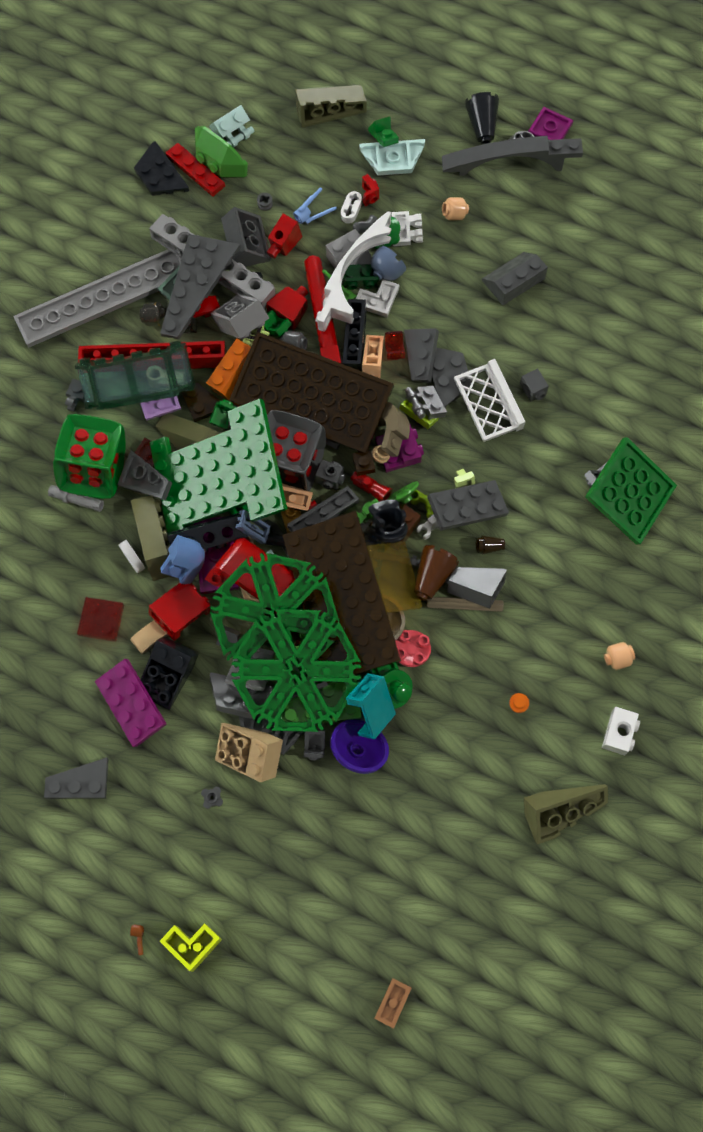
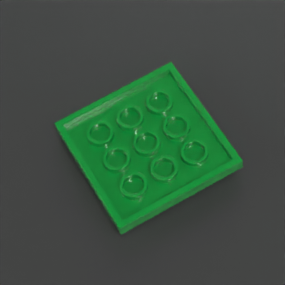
(631, 491)

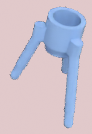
(303, 213)

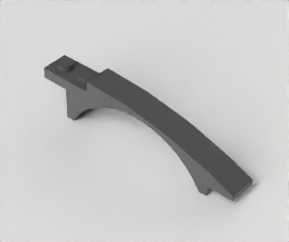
(538, 147)

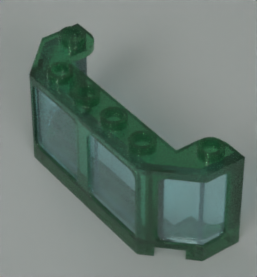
(135, 377)

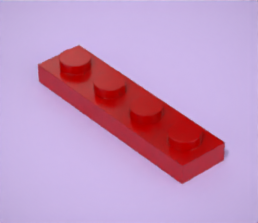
(195, 169)

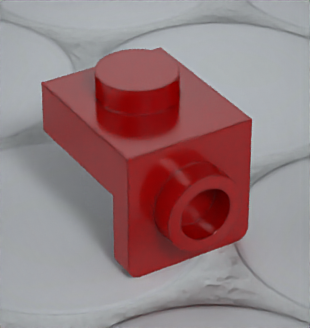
(371, 189)

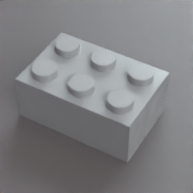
(240, 316)

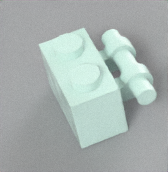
(231, 122)

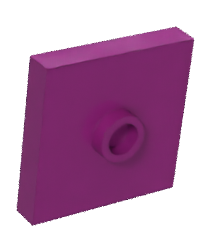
(551, 124)

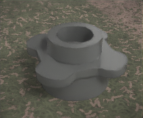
(217, 801)

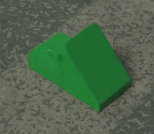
(383, 133)

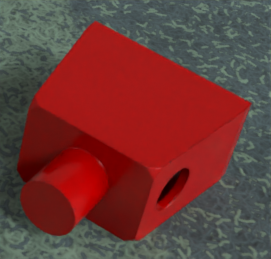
(284, 236)
(289, 304)

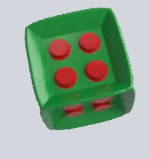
(89, 456)

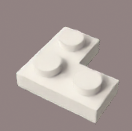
(383, 300)

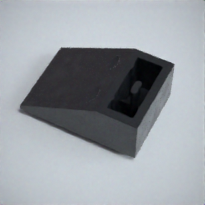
(167, 670)

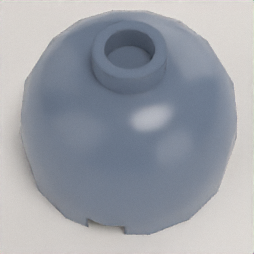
(386, 265)

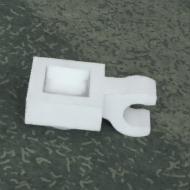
(430, 525)

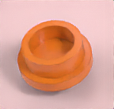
(519, 703)

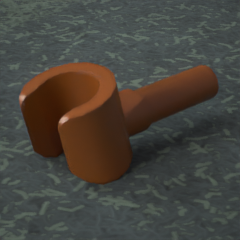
(138, 931)

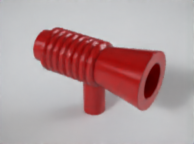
(371, 486)

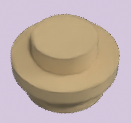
(380, 455)

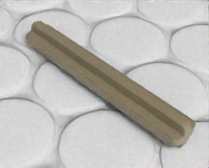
(462, 604)

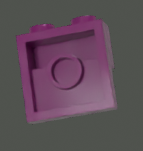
(409, 453)

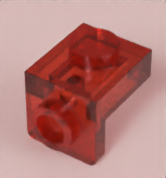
(394, 345)

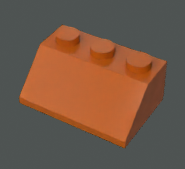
(228, 370)

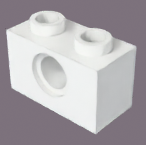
(613, 740)

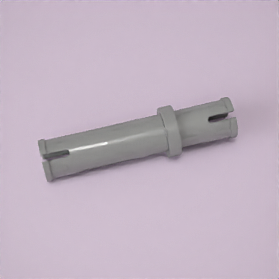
(85, 501)

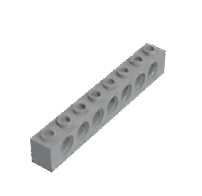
(162, 232)

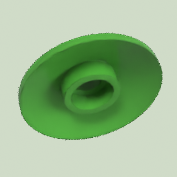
(404, 493)

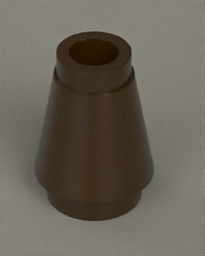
(489, 544)

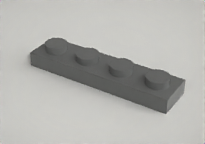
(326, 510)

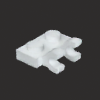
(406, 234)

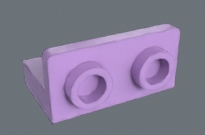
(160, 407)

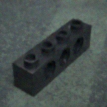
(355, 335)
(213, 526)

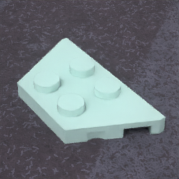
(393, 159)

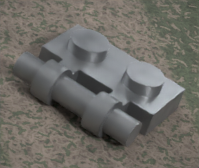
(429, 402)

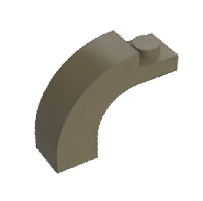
(396, 429)

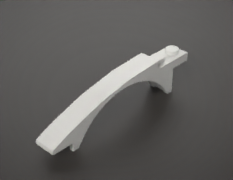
(335, 303)

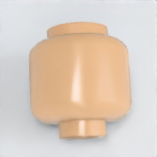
(455, 208)
(619, 655)

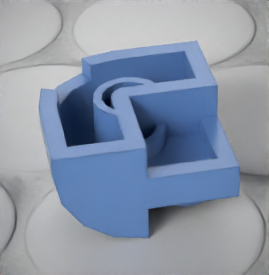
(184, 559)

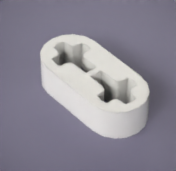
(353, 207)
(131, 556)

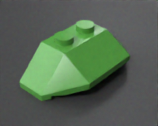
(218, 154)

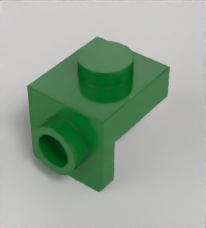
(276, 325)
(220, 415)

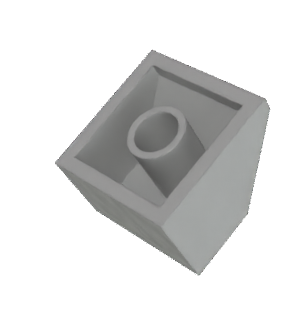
(338, 248)

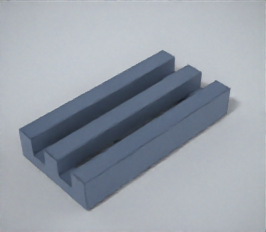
(251, 529)

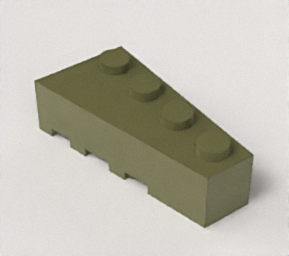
(329, 103)
(151, 534)

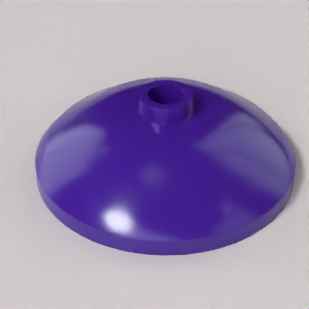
(370, 753)

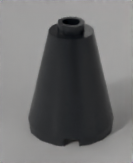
(483, 115)

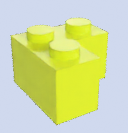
(194, 950)

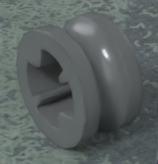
(262, 205)

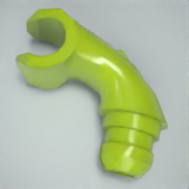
(423, 499)

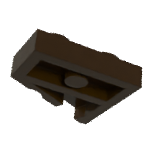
(200, 402)

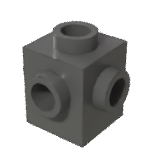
(330, 475)

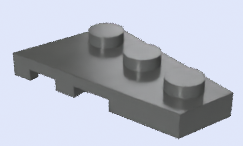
(421, 352)
(143, 478)
(80, 782)

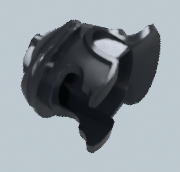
(388, 521)

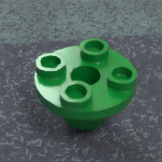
(399, 686)

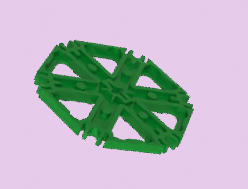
(269, 597)
(277, 670)

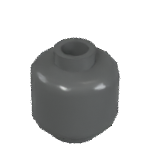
(295, 338)

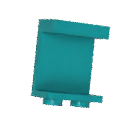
(375, 703)

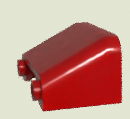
(235, 557)

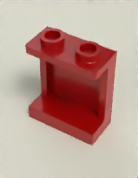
(178, 609)

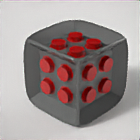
(297, 446)

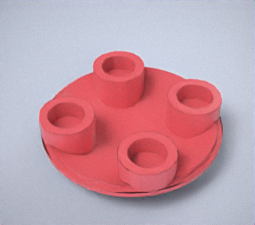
(413, 648)

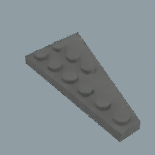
(197, 275)

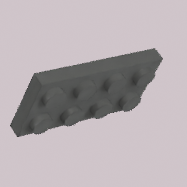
(467, 505)

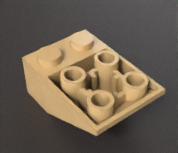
(249, 751)

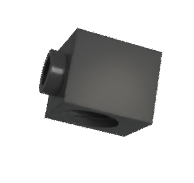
(534, 385)

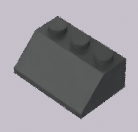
(248, 231)
(516, 277)

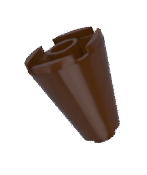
(433, 571)

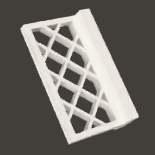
(504, 394)

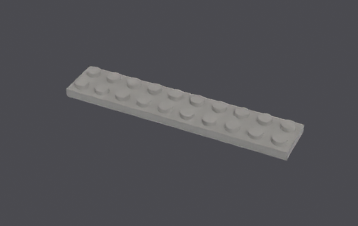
(96, 298)

